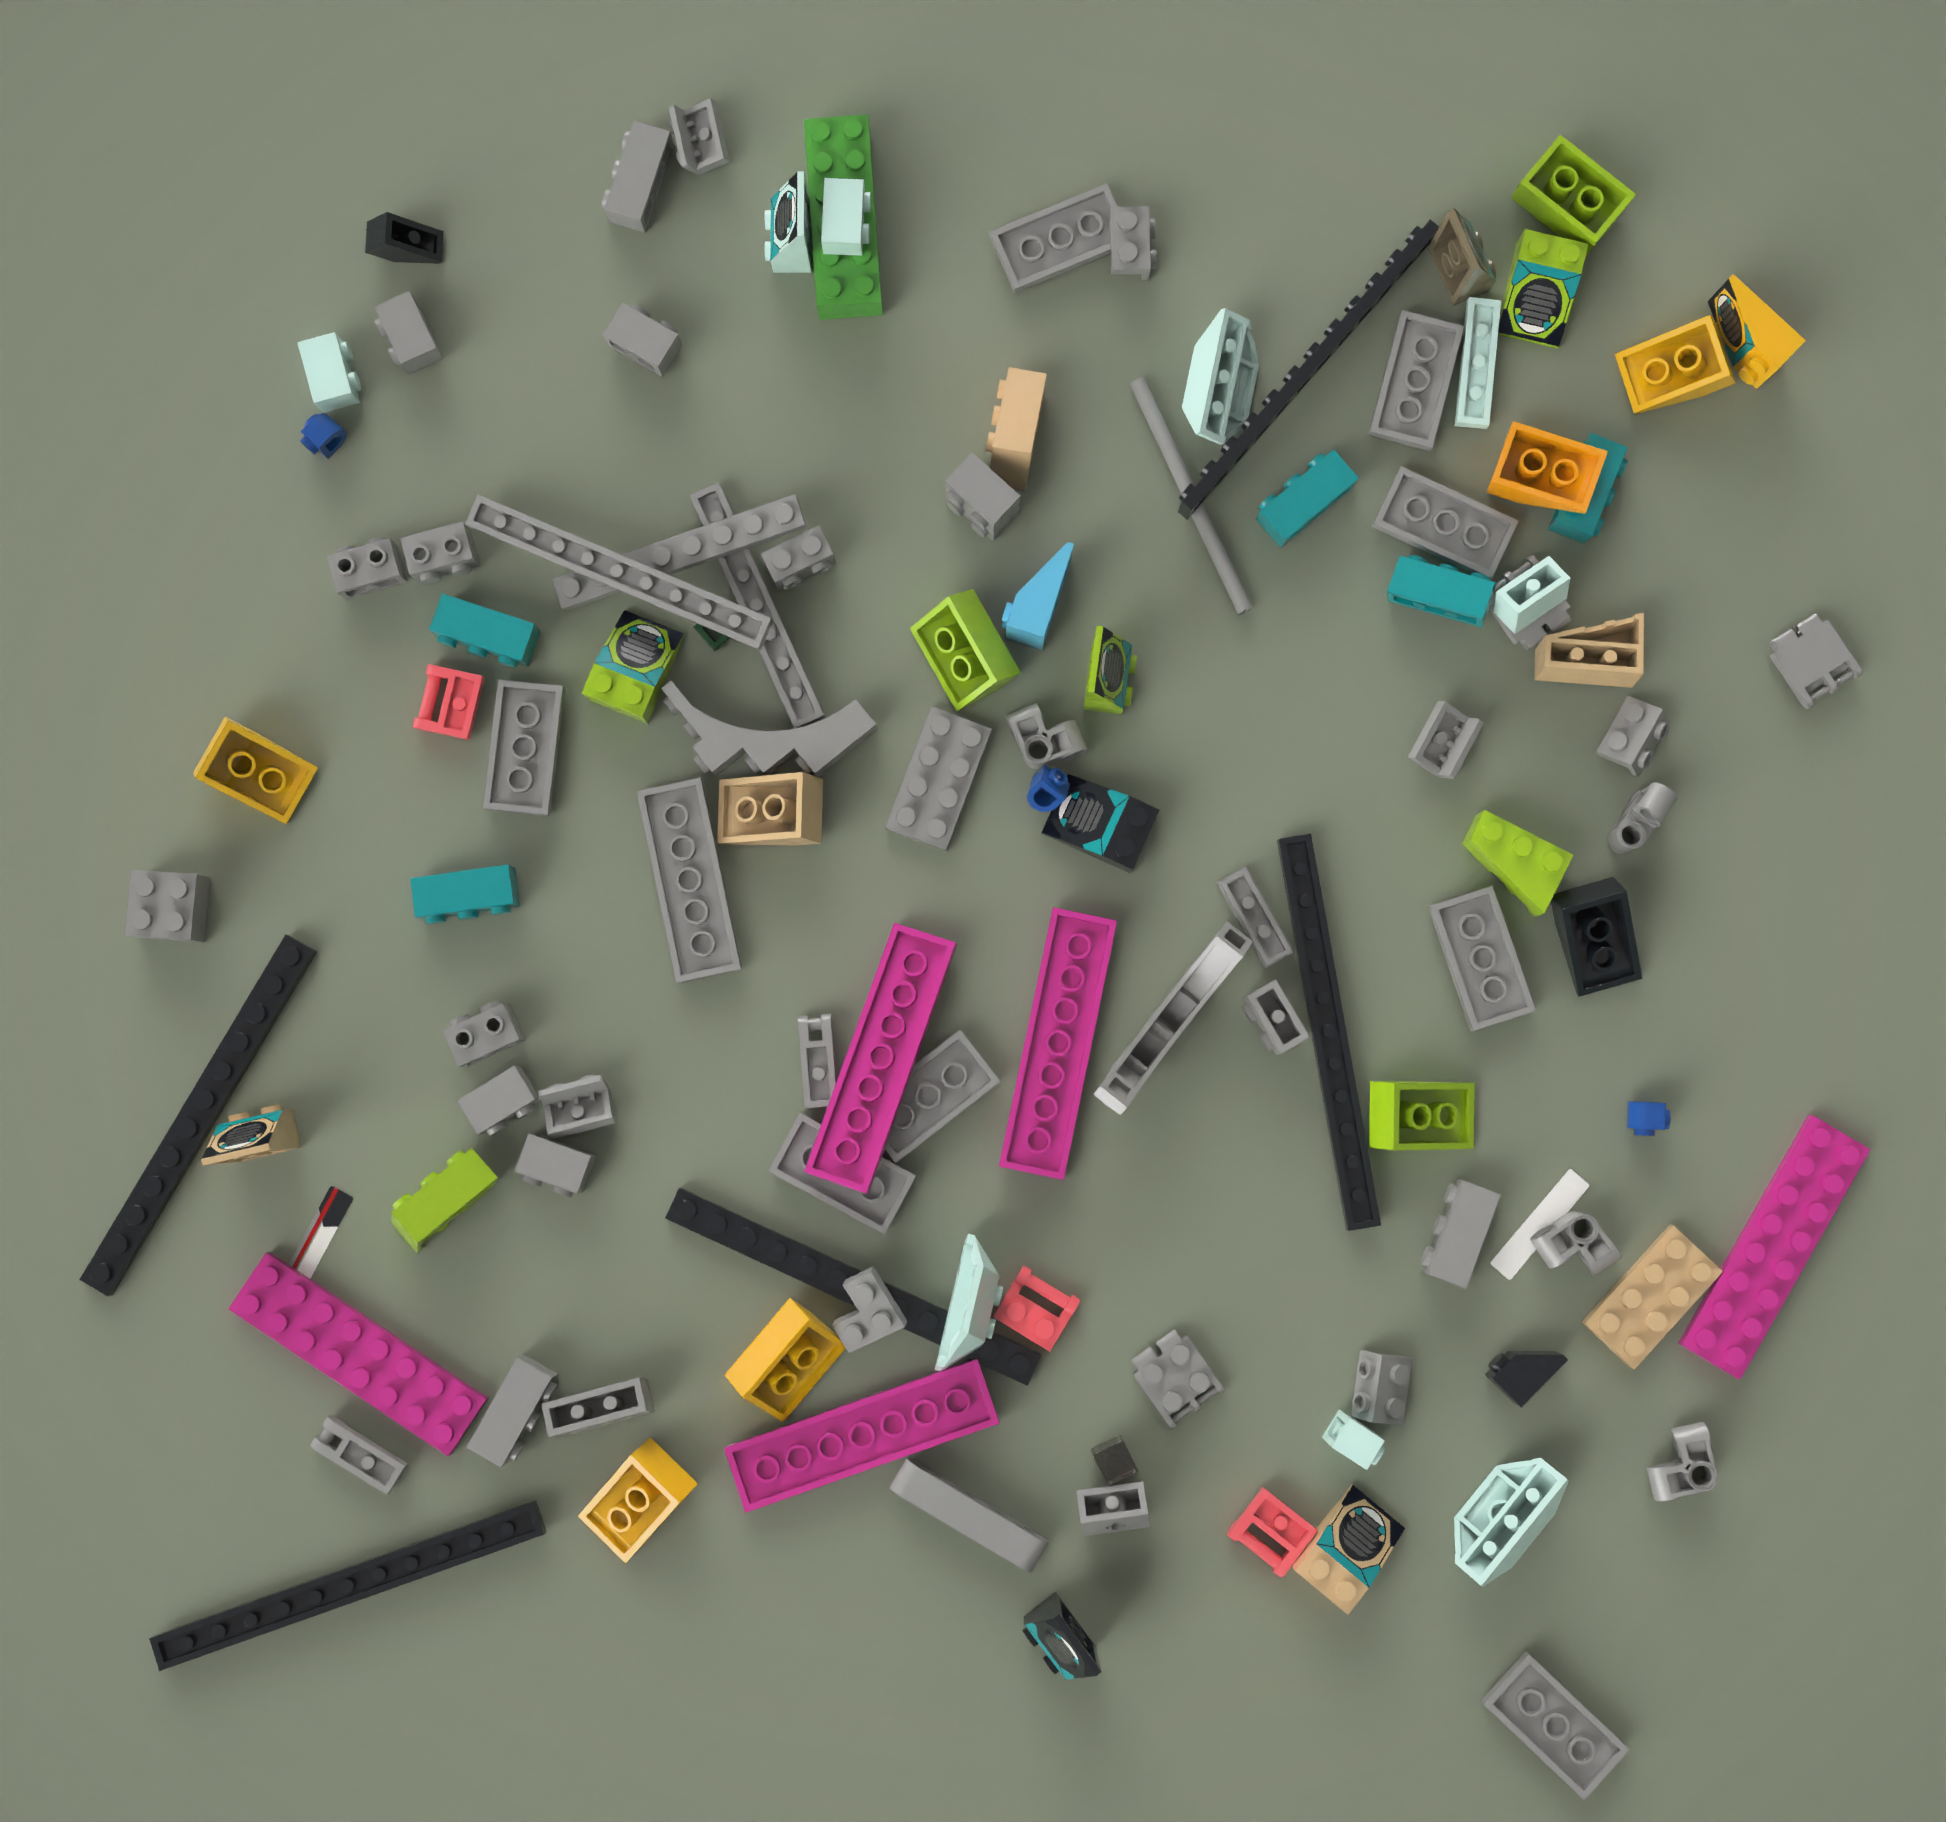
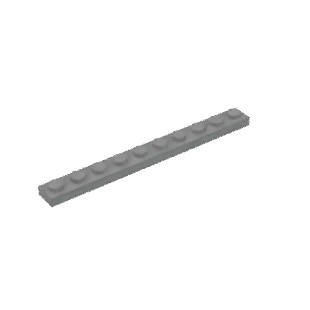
(619, 572)

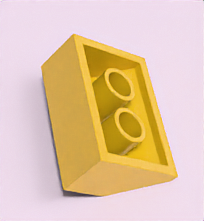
(785, 1360)

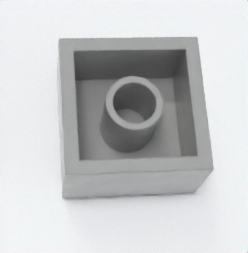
(981, 497)
(167, 906)

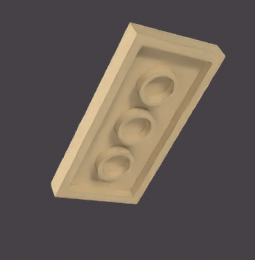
(1652, 1296)

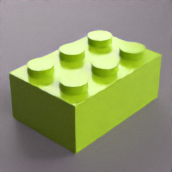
(1572, 194)

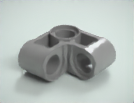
(1061, 742)
(1640, 816)
(1559, 1243)
(1674, 1478)

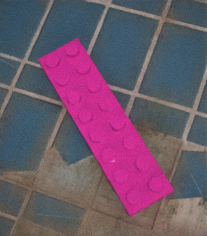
(1058, 1043)
(880, 1058)
(1774, 1246)
(358, 1353)
(861, 1435)

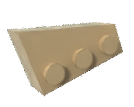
(1016, 425)
(1594, 655)

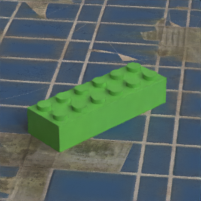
(843, 283)

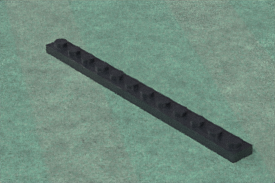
(1297, 377)
(1328, 1032)
(198, 1115)
(829, 1275)
(347, 1585)

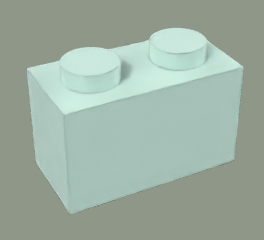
(844, 216)
(329, 372)
(1531, 594)
(1354, 1440)

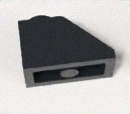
(403, 240)
(1523, 1372)

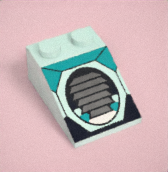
(790, 228)

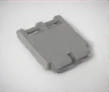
(1533, 632)
(1813, 659)
(1175, 1377)

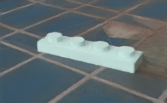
(1477, 363)

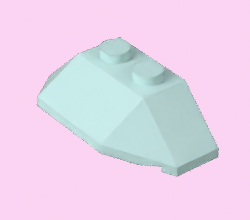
(1221, 378)
(970, 1305)
(1505, 1517)

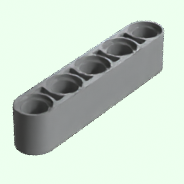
(969, 1514)

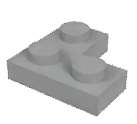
(875, 1313)

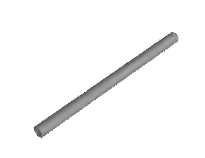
(1183, 479)

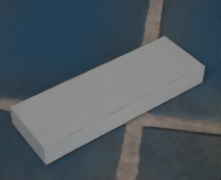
(1255, 917)

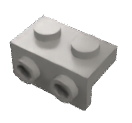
(699, 137)
(1131, 241)
(1634, 735)
(1445, 741)
(577, 1106)
(1381, 1388)

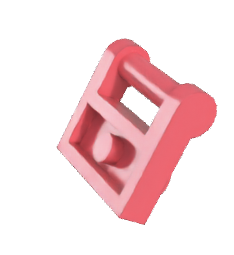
(458, 704)
(1029, 1317)
(1279, 1523)

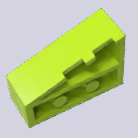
(1518, 859)
(442, 1198)

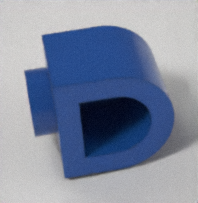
(322, 435)
(1048, 789)
(1647, 1117)

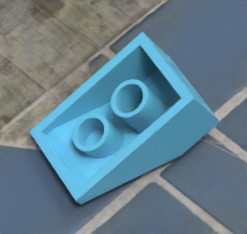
(1034, 606)

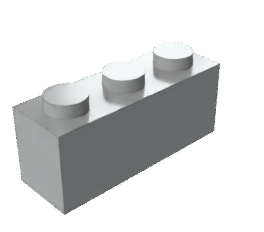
(638, 176)
(1460, 1232)
(597, 1407)
(513, 1411)

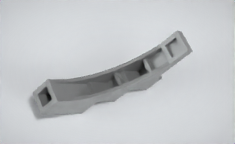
(817, 744)
(1172, 1017)

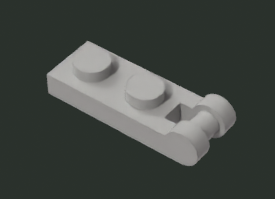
(817, 1060)
(359, 1455)

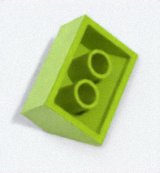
(964, 649)

